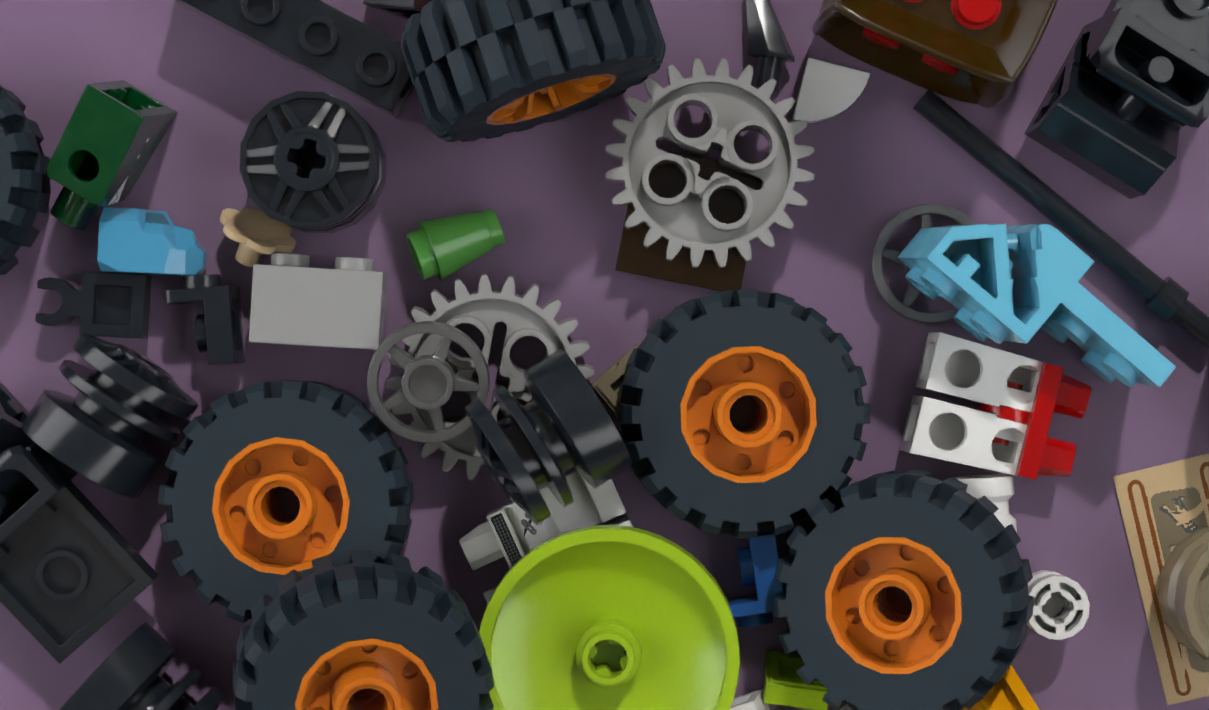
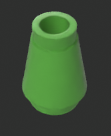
(453, 242)

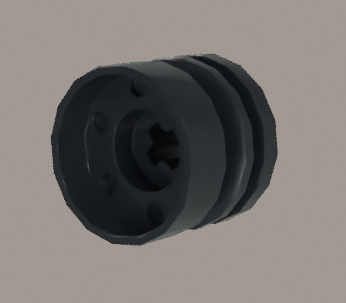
(330, 196)
(109, 416)
(548, 436)
(134, 679)

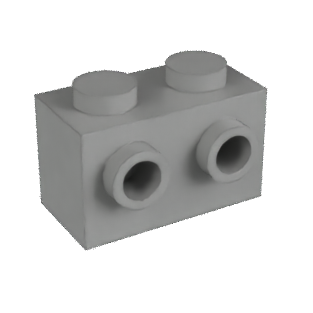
(318, 304)

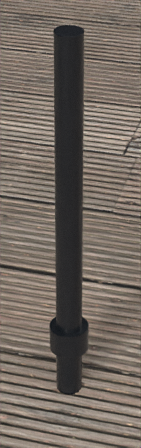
(1163, 297)

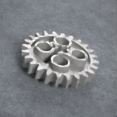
(731, 109)
(484, 310)

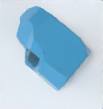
(147, 244)

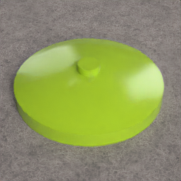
(610, 626)

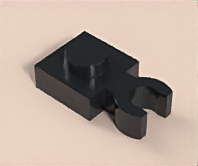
(107, 304)

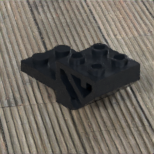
(1129, 91)
(59, 556)

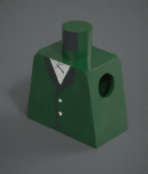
(120, 131)

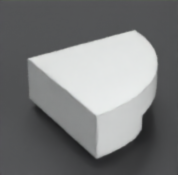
(827, 90)

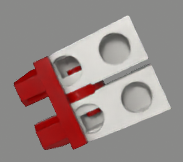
(1013, 413)

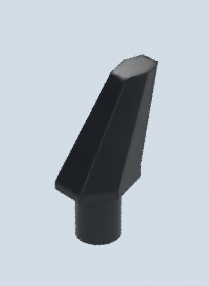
(766, 42)

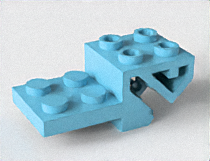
(1025, 281)

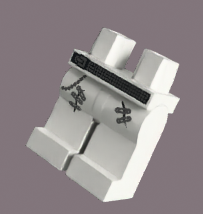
(513, 533)

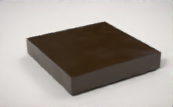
(724, 206)

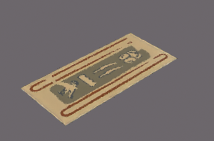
(1158, 512)

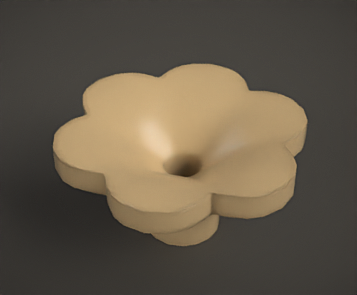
(256, 234)

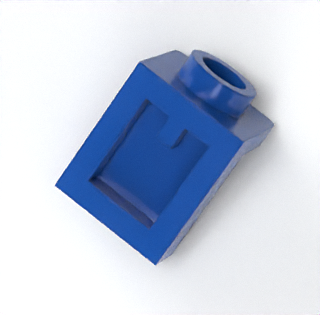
(757, 568)

